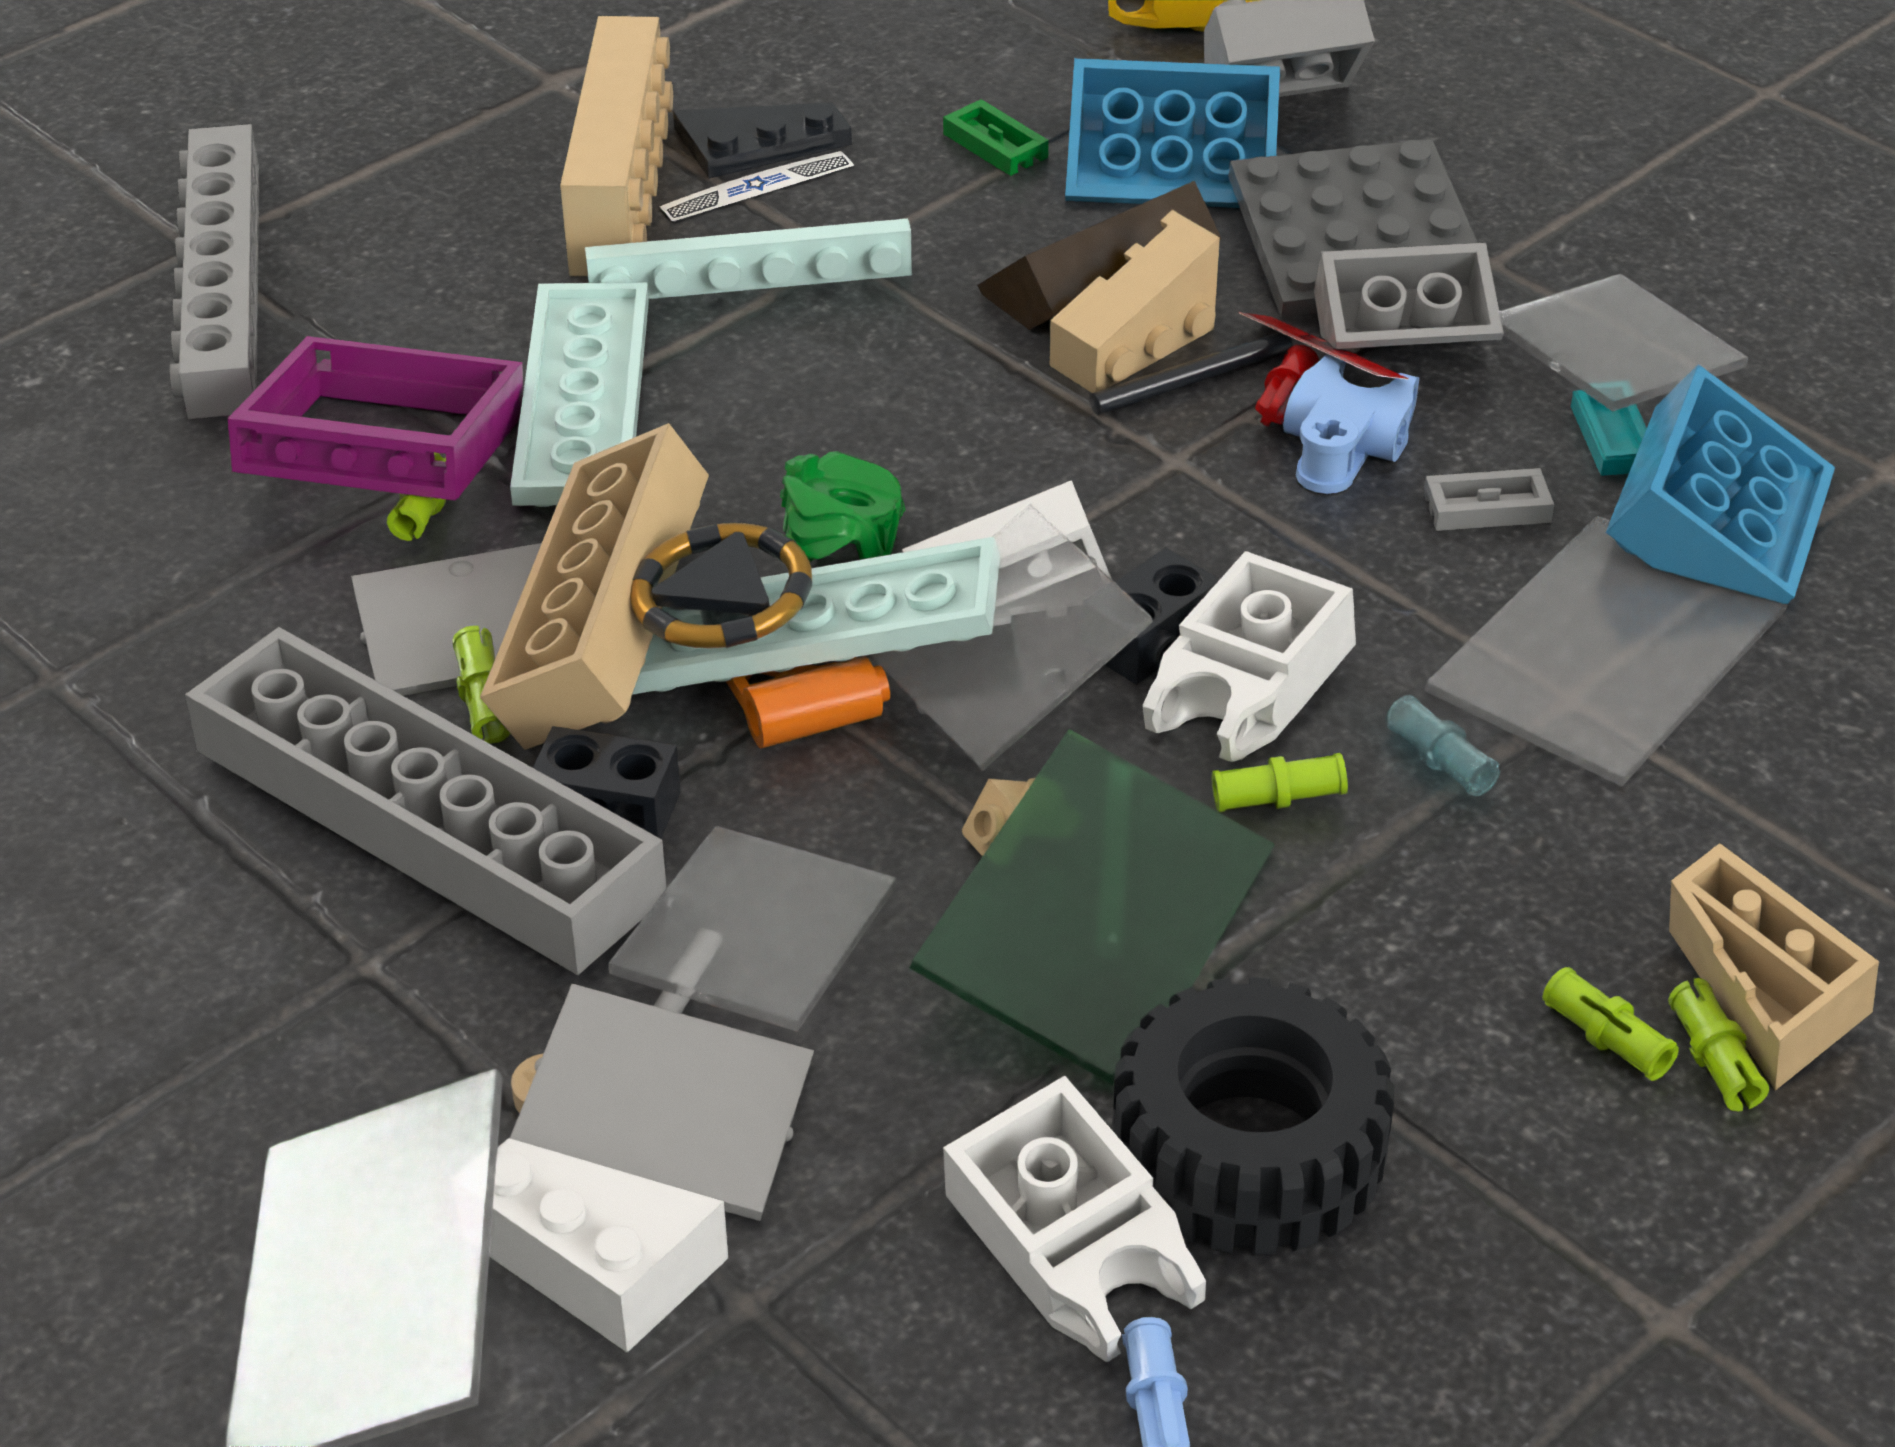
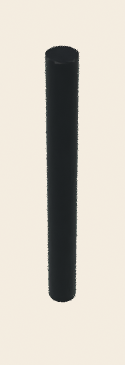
(1189, 373)

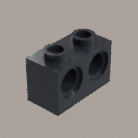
(1168, 591)
(617, 772)

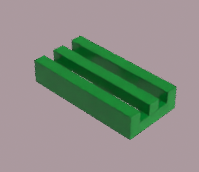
(995, 137)

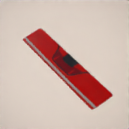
(1324, 346)

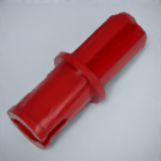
(1281, 382)

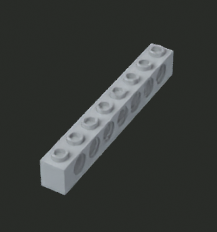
(216, 272)

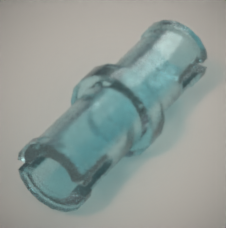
(1443, 745)

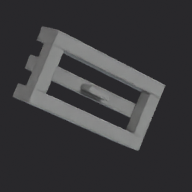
(1488, 499)

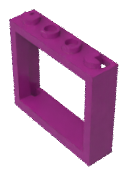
(277, 442)

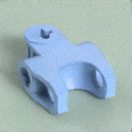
(1346, 424)

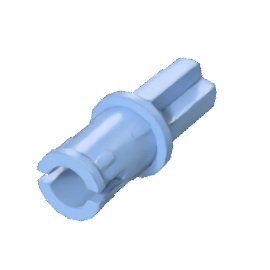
(1155, 1385)

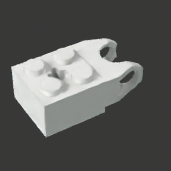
(1252, 653)
(1069, 1213)

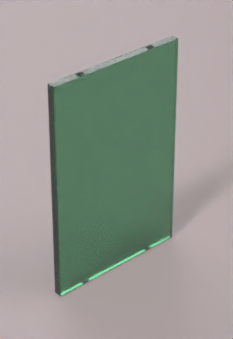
(1092, 905)

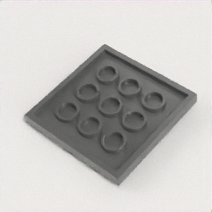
(1339, 203)

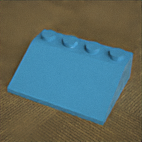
(1166, 124)
(1721, 493)

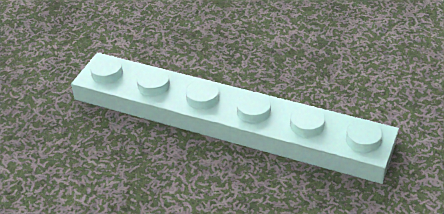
(757, 259)

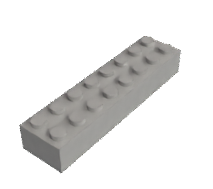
(429, 798)

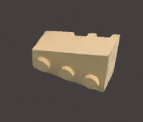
(1142, 311)
(1769, 962)

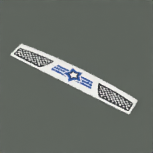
(755, 185)

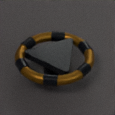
(720, 585)

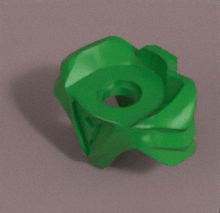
(839, 504)

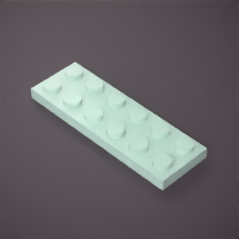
(578, 382)
(849, 613)

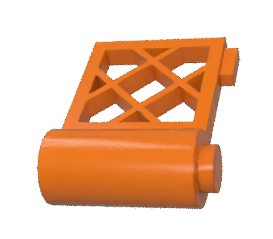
(811, 699)

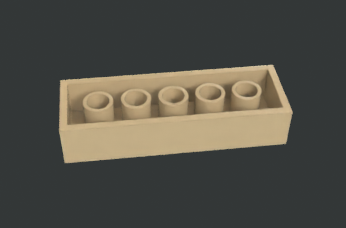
(616, 138)
(574, 633)

